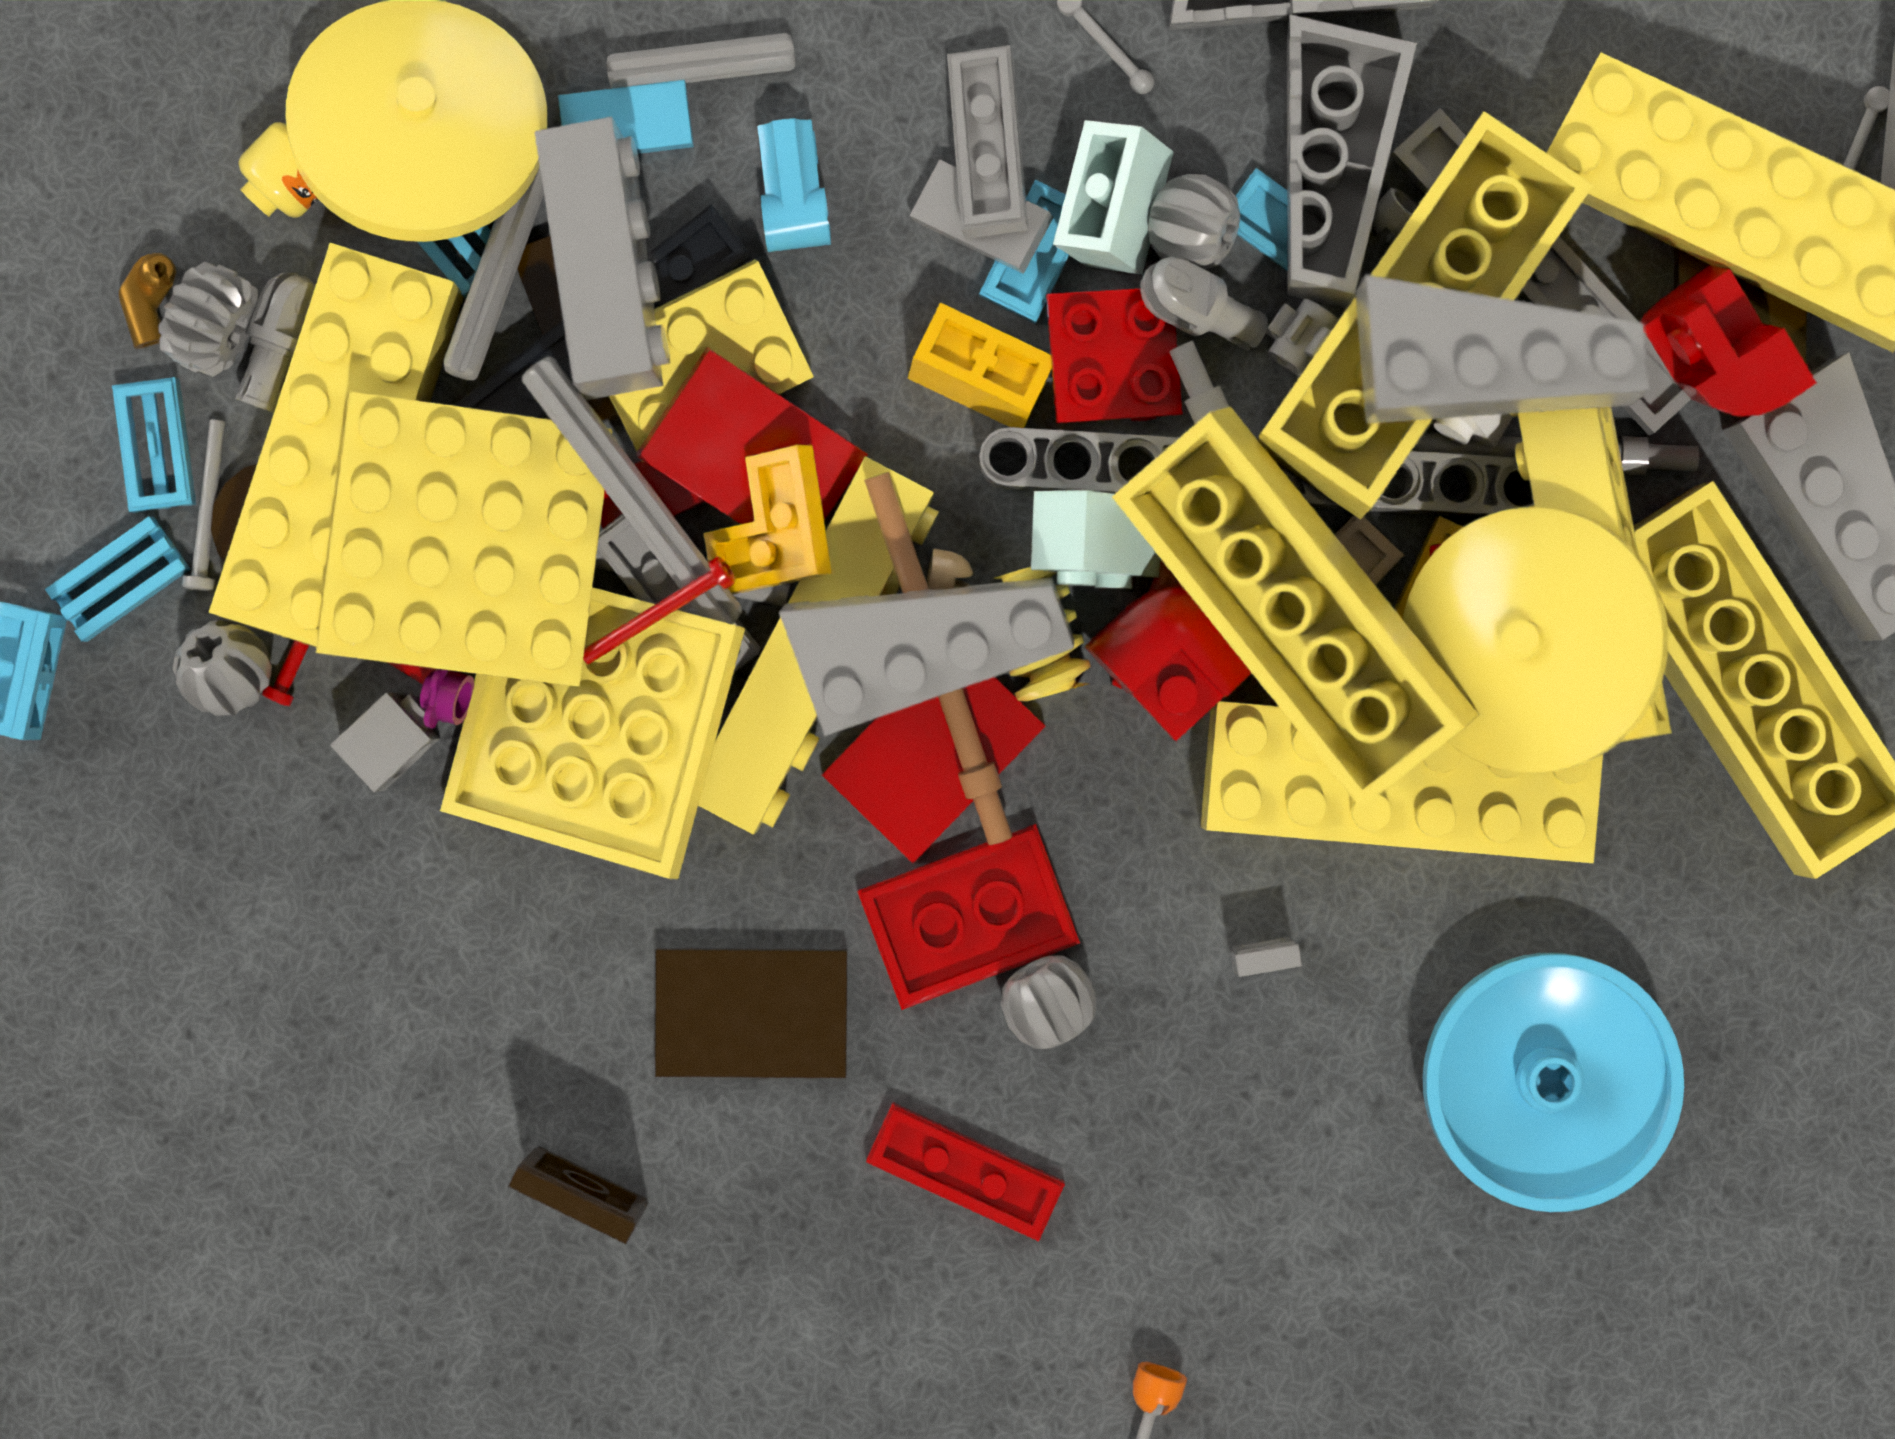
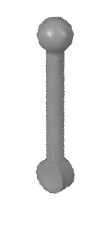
(1140, 80)
(1875, 101)

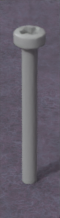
(198, 578)

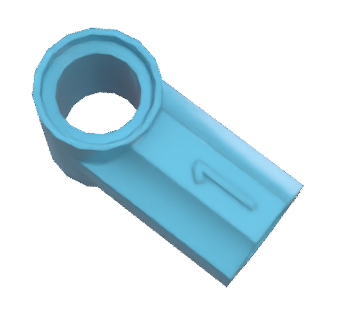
(793, 201)

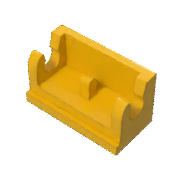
(980, 367)

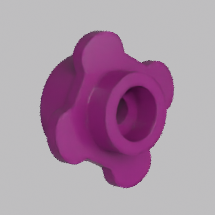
(446, 697)

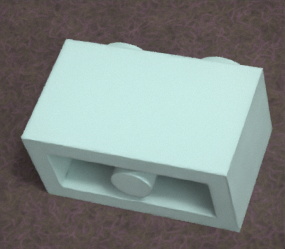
(1112, 196)
(1088, 541)

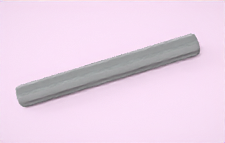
(626, 486)

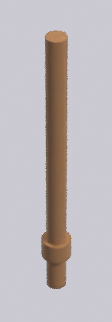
(978, 776)

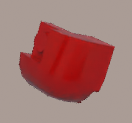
(1723, 349)
(1169, 658)

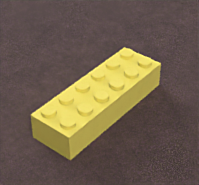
(1735, 197)
(1472, 233)
(364, 332)
(1294, 605)
(1765, 687)
(1274, 784)

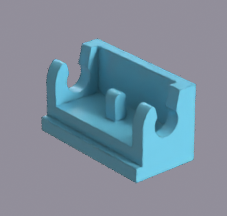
(28, 666)

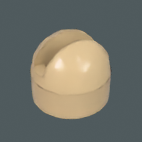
(945, 568)

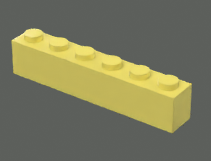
(1579, 470)
(774, 710)

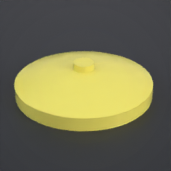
(416, 119)
(1543, 634)

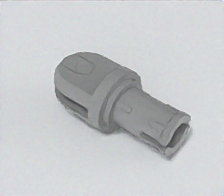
(1199, 303)
(274, 334)

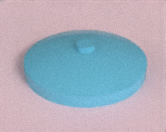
(1553, 1082)

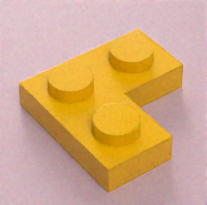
(788, 530)

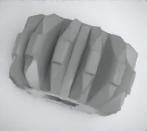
(207, 318)

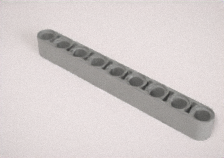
(1420, 469)

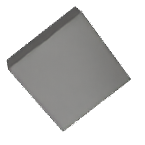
(1265, 956)

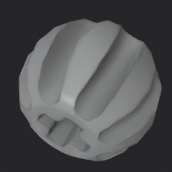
(1194, 220)
(222, 668)
(1048, 1002)

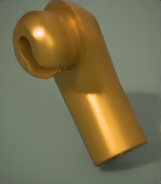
(143, 294)

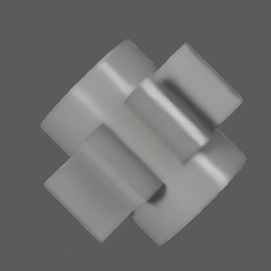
(1299, 334)

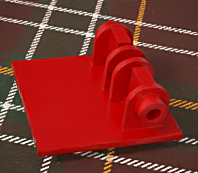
(1111, 358)

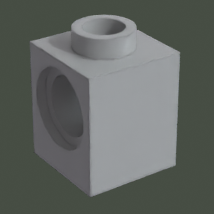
(386, 740)

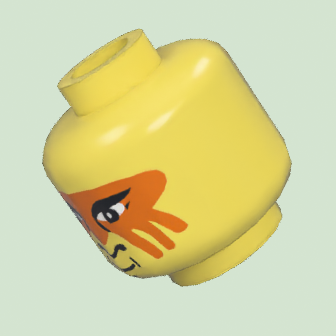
(274, 174)

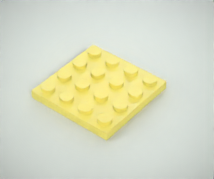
(460, 542)
(603, 762)

